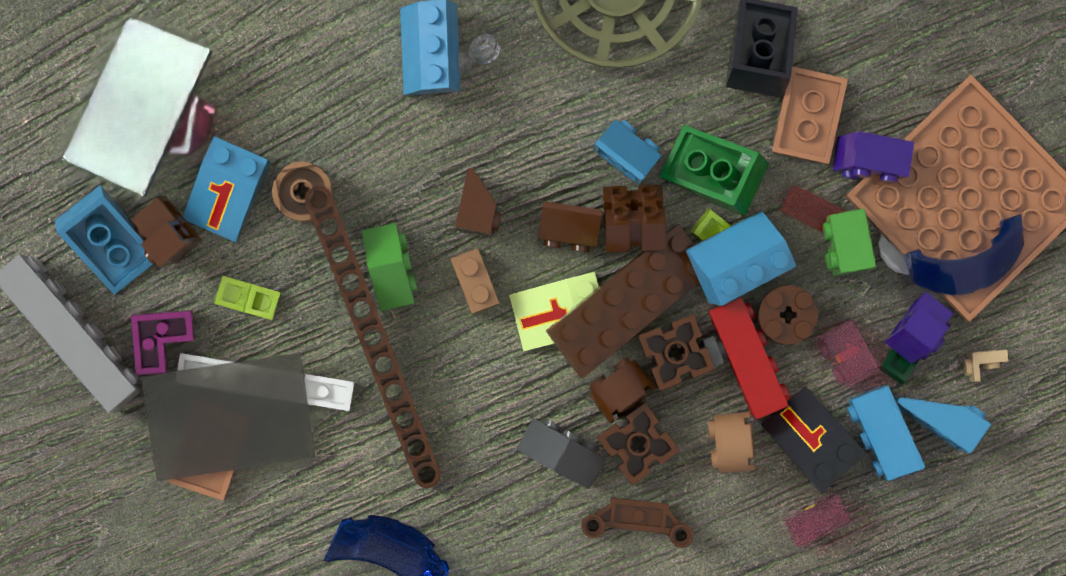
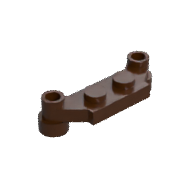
(638, 516)

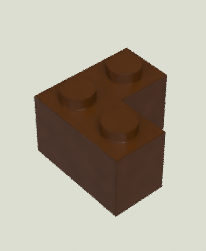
(165, 232)

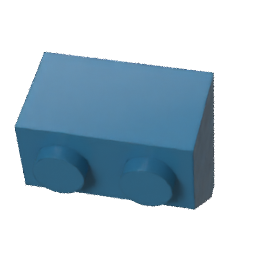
(627, 151)

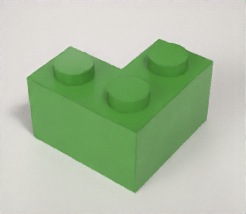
(850, 243)
(389, 266)

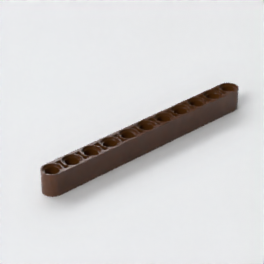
(382, 348)

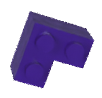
(867, 154)
(920, 329)

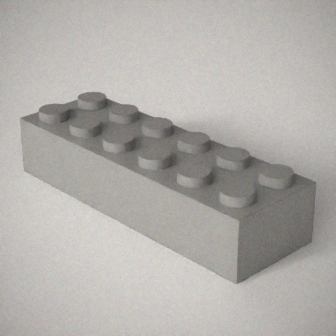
(69, 333)

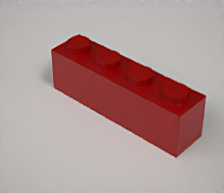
(748, 358)

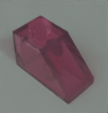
(193, 127)

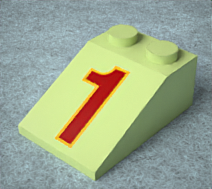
(544, 305)

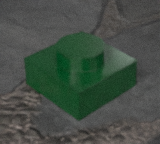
(897, 366)

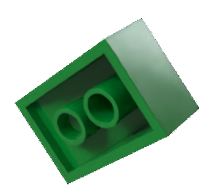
(715, 169)

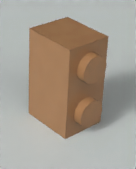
(475, 281)

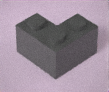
(561, 452)

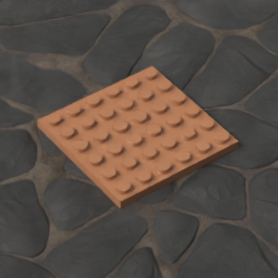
(965, 177)

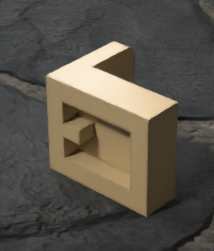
(989, 360)

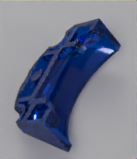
(971, 273)
(388, 545)

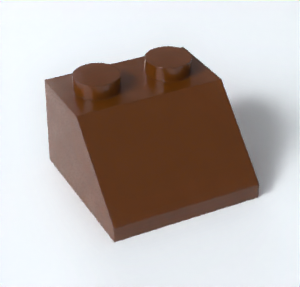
(477, 208)
(569, 226)

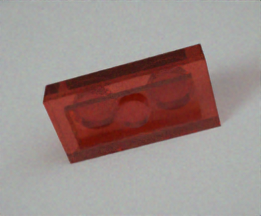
(808, 208)

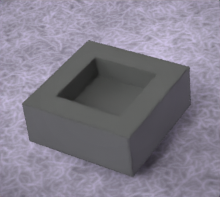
(715, 349)

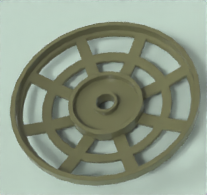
(611, 10)

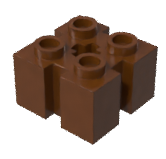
(634, 218)
(683, 336)
(656, 446)

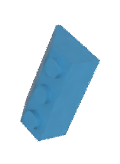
(430, 47)
(740, 259)
(885, 433)

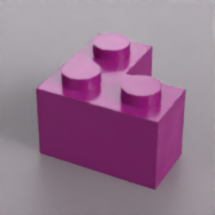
(152, 333)

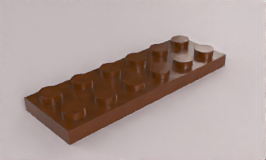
(625, 304)

